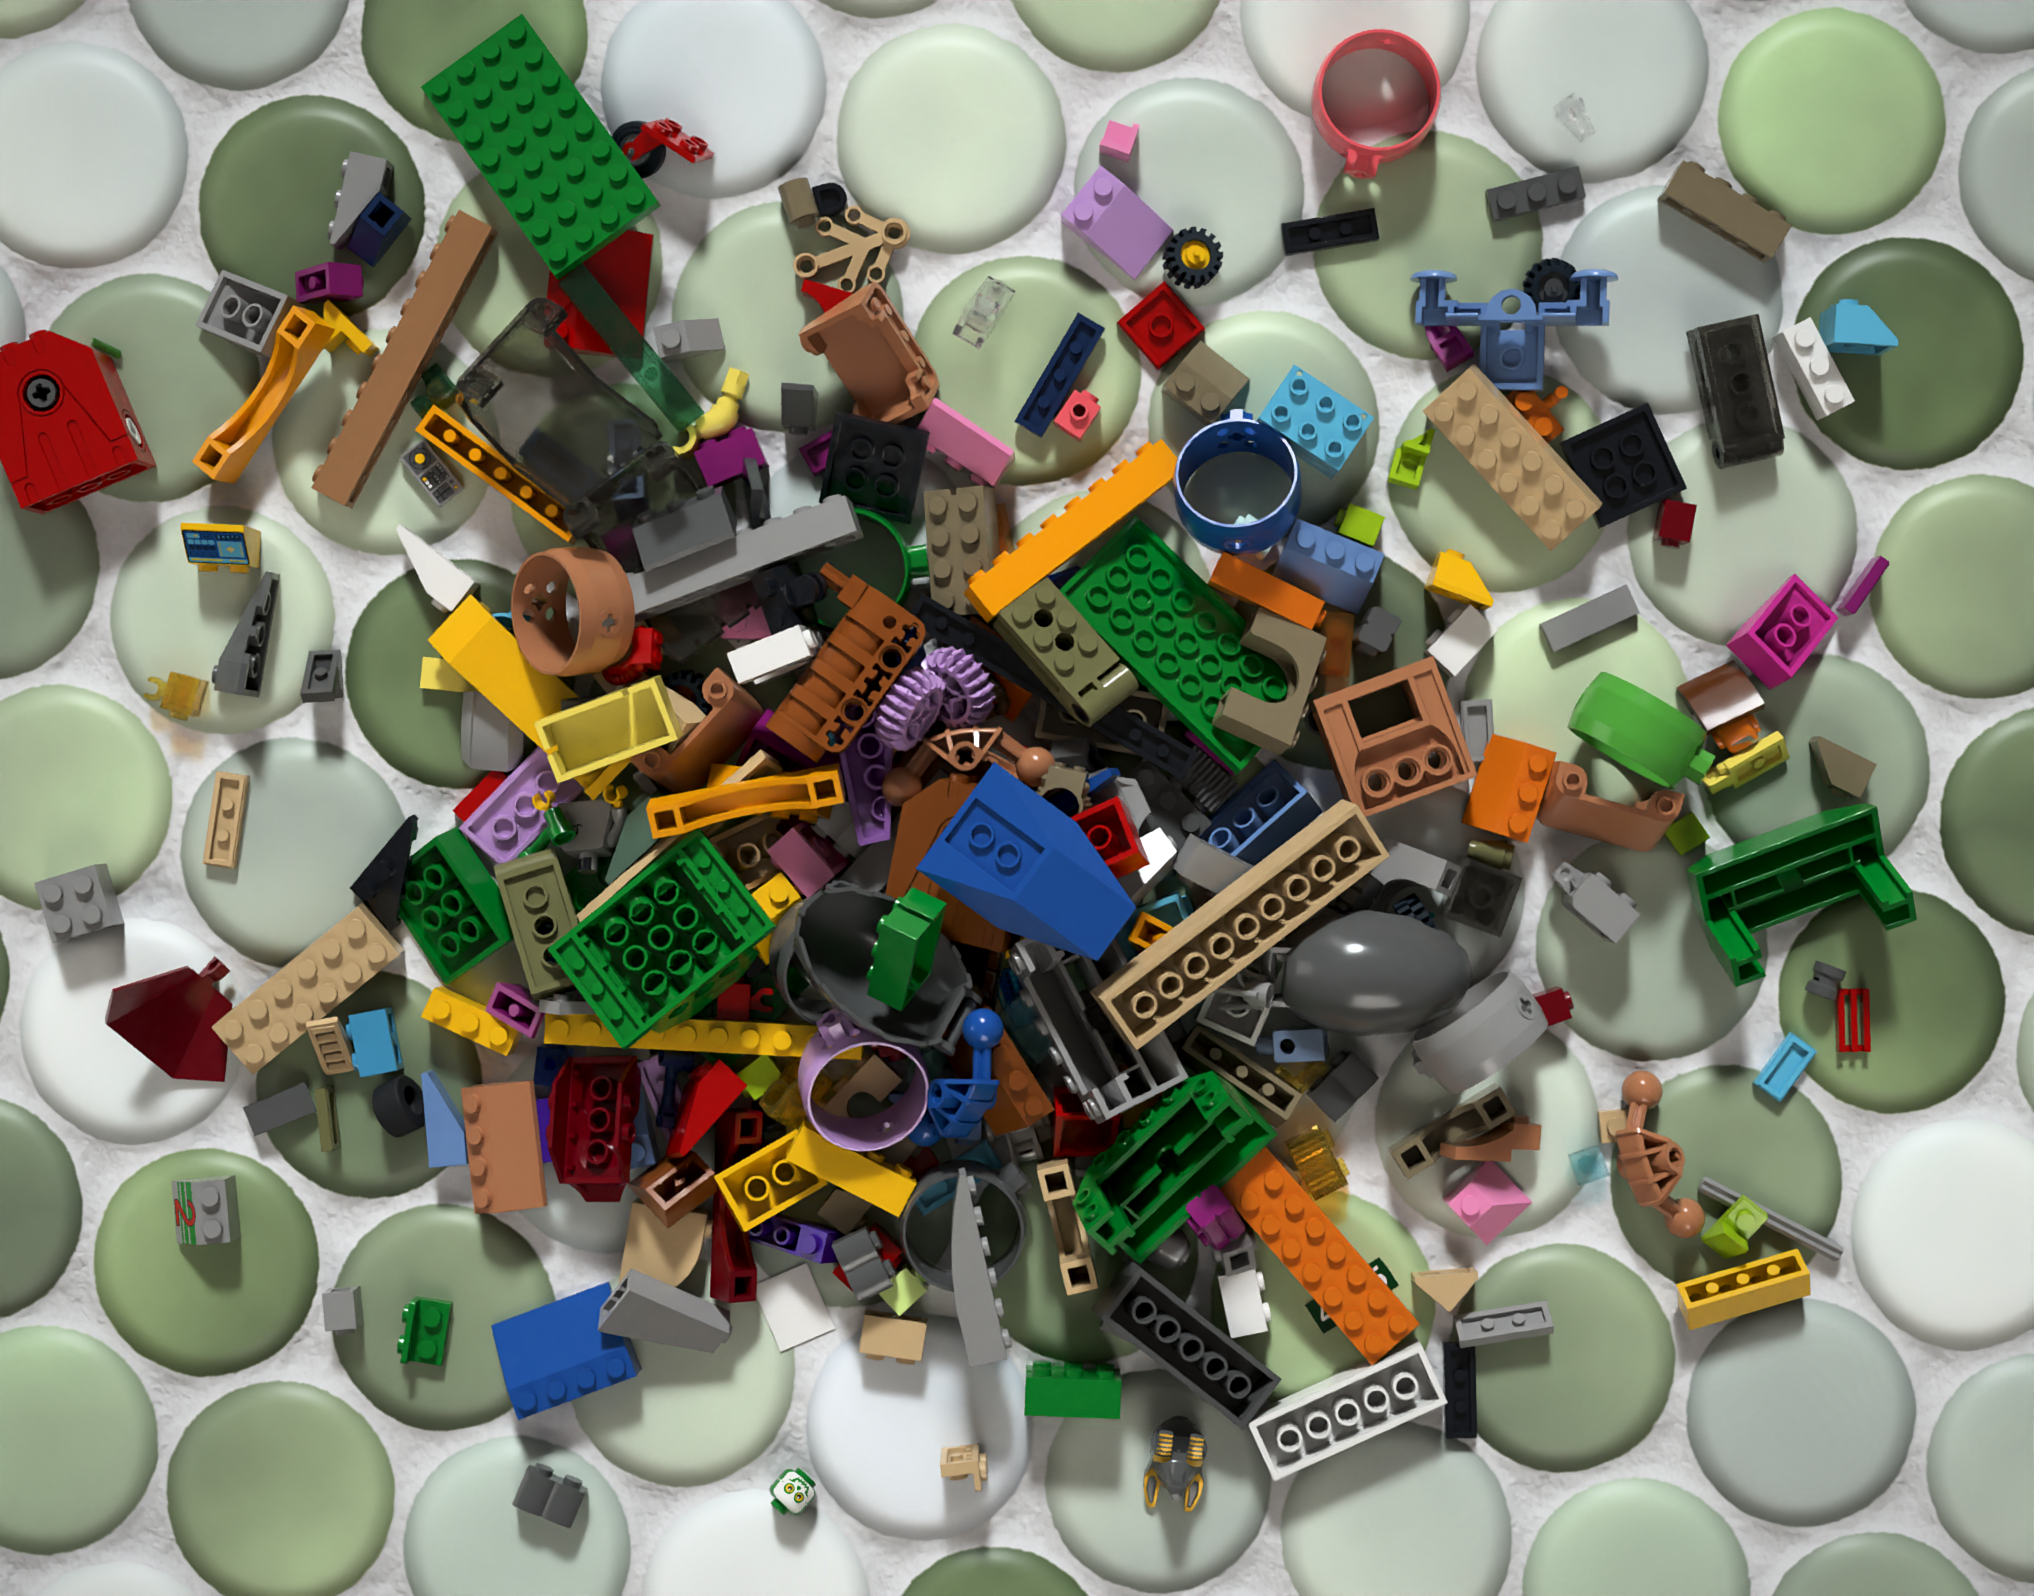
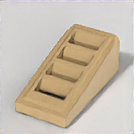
(332, 1049)

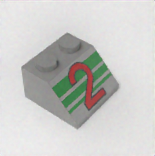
(206, 1210)

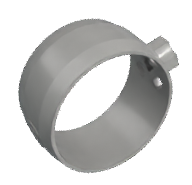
(1481, 1034)

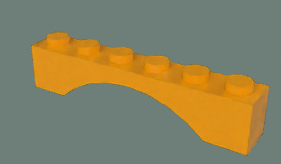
(236, 441)
(785, 791)

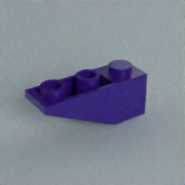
(797, 1237)

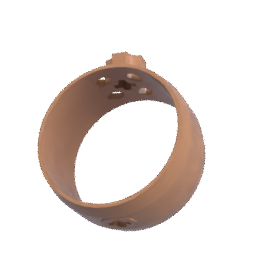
(600, 591)

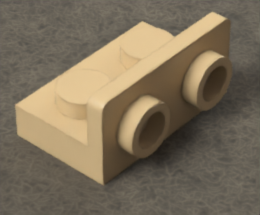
(962, 1460)

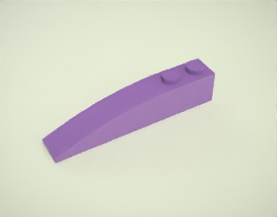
(863, 770)

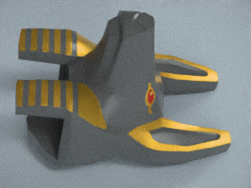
(1175, 1462)

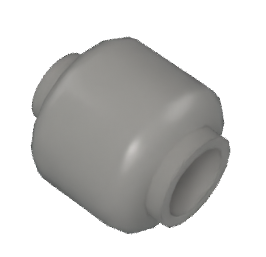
(1172, 1251)

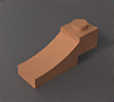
(1497, 1143)

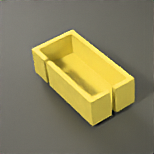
(609, 728)

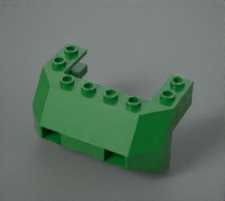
(1792, 875)
(1173, 1152)

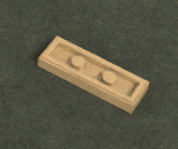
(226, 819)

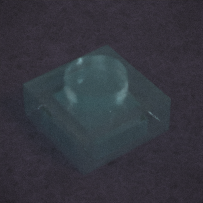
(1588, 1165)

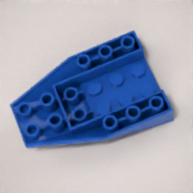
(1028, 869)

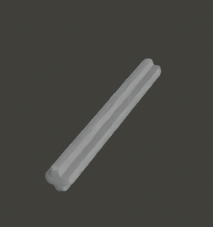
(1775, 1221)

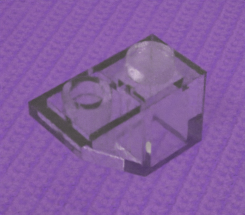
(983, 312)

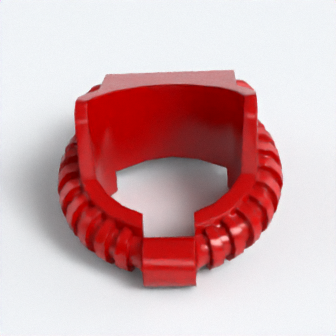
(645, 654)

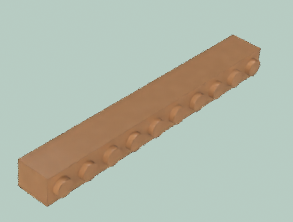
(404, 358)

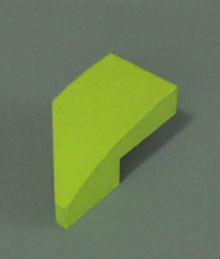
(1410, 461)

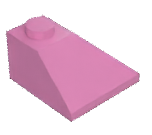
(1487, 1201)

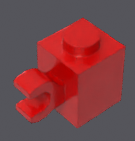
(738, 1001)

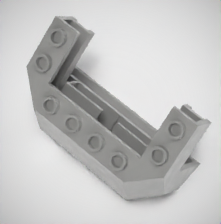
(1083, 1032)

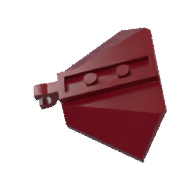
(172, 1020)

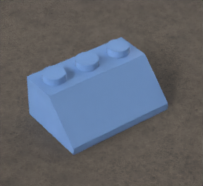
(1328, 566)

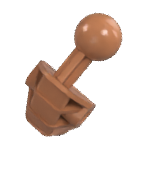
(905, 782)
(1653, 1161)

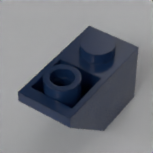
(377, 229)

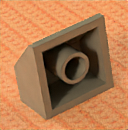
(1204, 384)

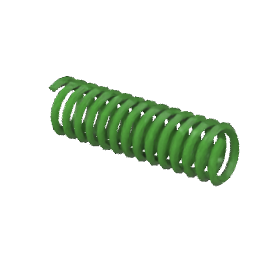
(109, 350)

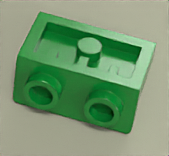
(425, 1331)

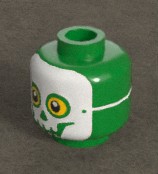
(792, 1492)

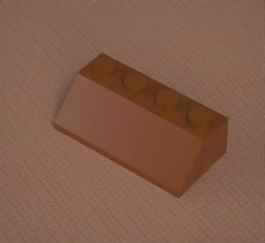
(1019, 1095)

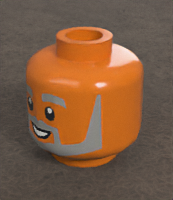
(1738, 735)

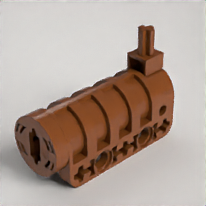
(844, 666)

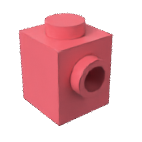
(1078, 414)

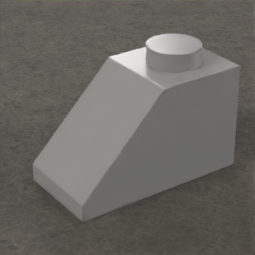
(688, 339)

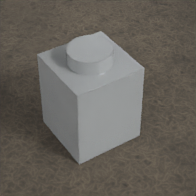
(342, 1309)

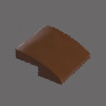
(1721, 697)

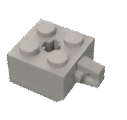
(1595, 903)

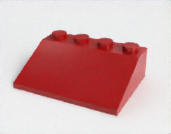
(624, 274)

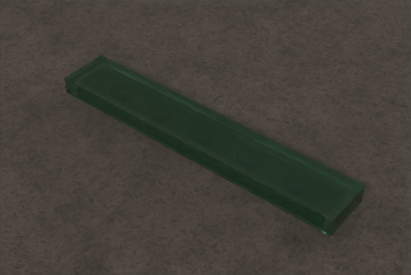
(630, 348)

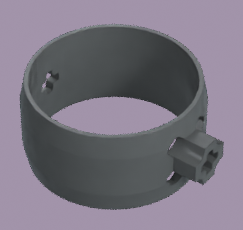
(780, 953)
(1008, 1179)

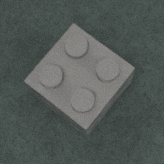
(79, 903)

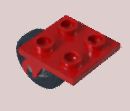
(646, 144)

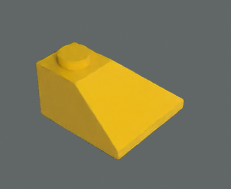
(1458, 580)

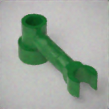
(557, 830)

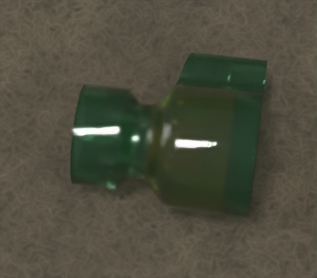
(438, 391)

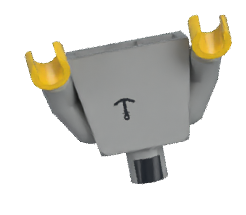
(595, 823)

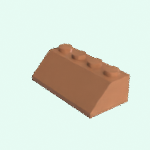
(504, 1146)

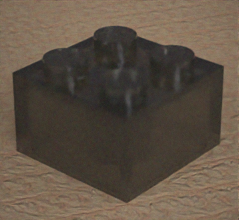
(1481, 897)

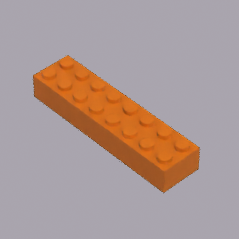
(1319, 1256)

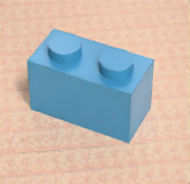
(374, 1042)

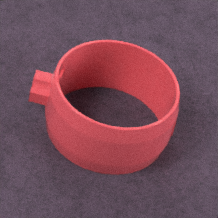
(1362, 159)

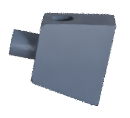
(1309, 1041)

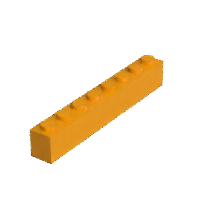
(1073, 530)

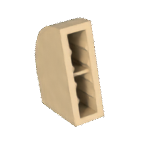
(664, 1251)

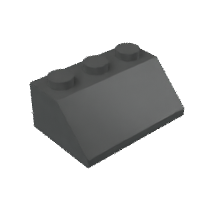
(684, 527)

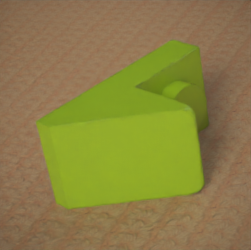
(1734, 1228)

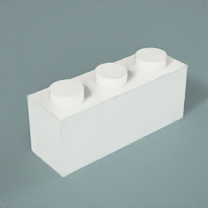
(1813, 369)

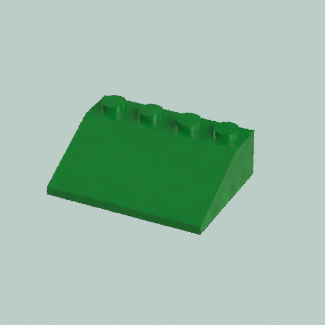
(454, 906)

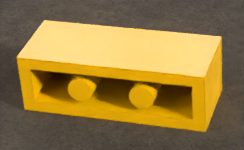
(470, 1020)

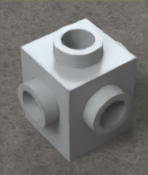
(1237, 1255)

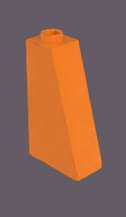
(1264, 590)

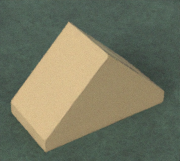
(1446, 1285)

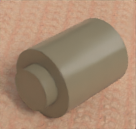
(799, 202)

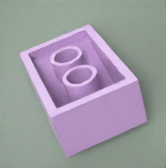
(1116, 222)

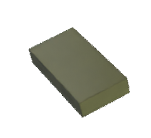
(327, 1118)

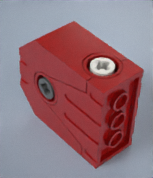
(65, 422)

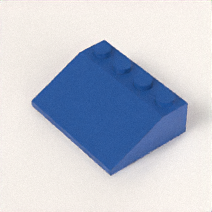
(560, 1354)

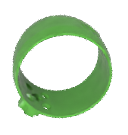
(1640, 732)

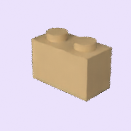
(893, 1336)

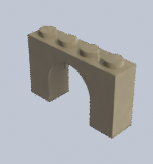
(1298, 655)

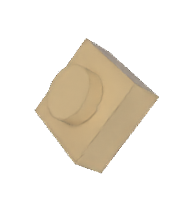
(1611, 1121)

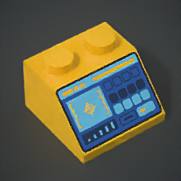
(221, 546)

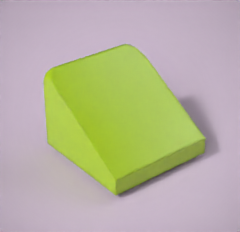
(1686, 833)

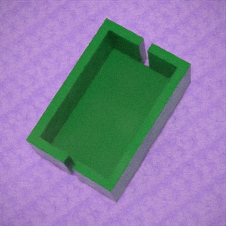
(905, 948)
(1073, 1390)

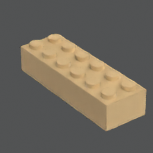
(1512, 457)
(307, 988)

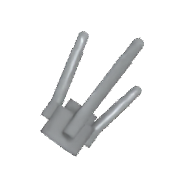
(1258, 993)

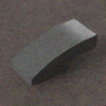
(279, 1109)

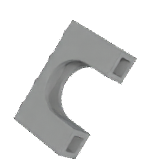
(1412, 867)

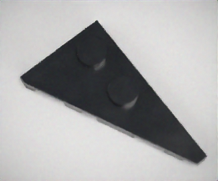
(385, 878)

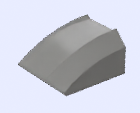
(489, 737)

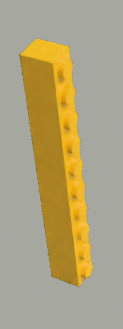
(697, 1035)

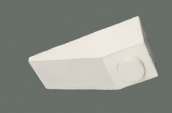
(437, 574)

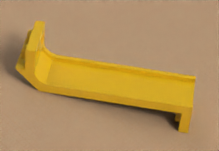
(496, 667)

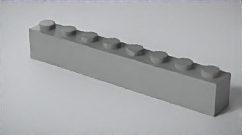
(745, 555)

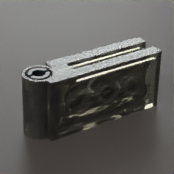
(1745, 421)

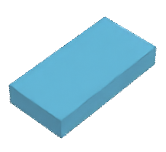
(1784, 1067)

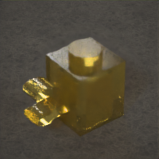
(180, 694)

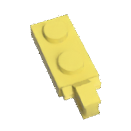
(1747, 763)

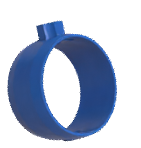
(1237, 429)

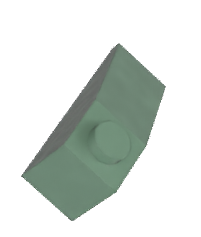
(634, 838)

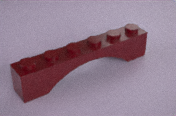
(732, 1260)

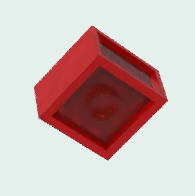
(1074, 1132)

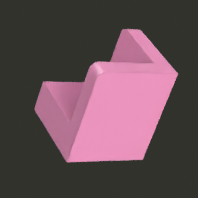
(1119, 140)

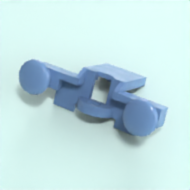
(1513, 357)

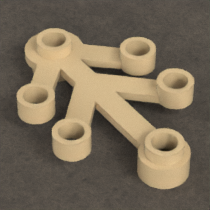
(856, 247)

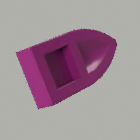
(1449, 345)

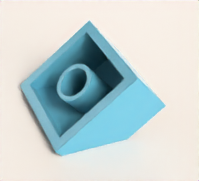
(1855, 330)

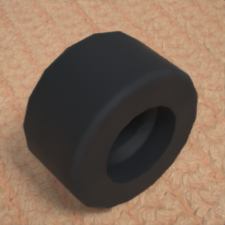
(399, 1106)

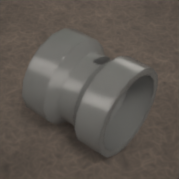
(1825, 980)

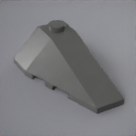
(244, 657)

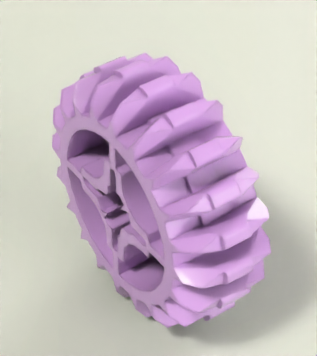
(966, 686)
(910, 708)

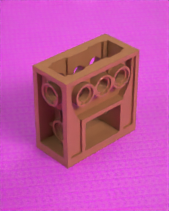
(1410, 742)

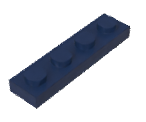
(1059, 375)

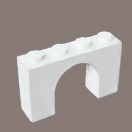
(776, 654)

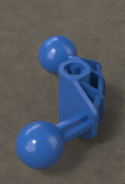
(959, 1104)

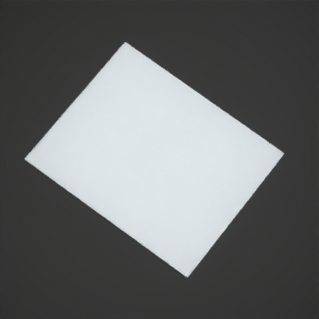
(793, 1307)

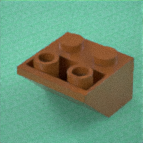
(675, 1186)

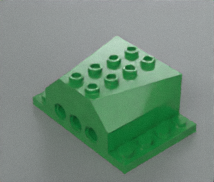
(665, 942)

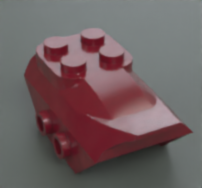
(593, 1124)

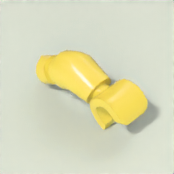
(720, 417)

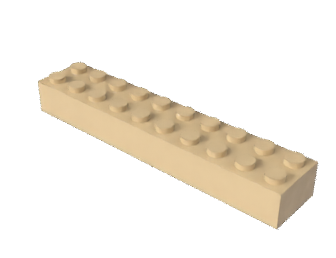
(1240, 923)

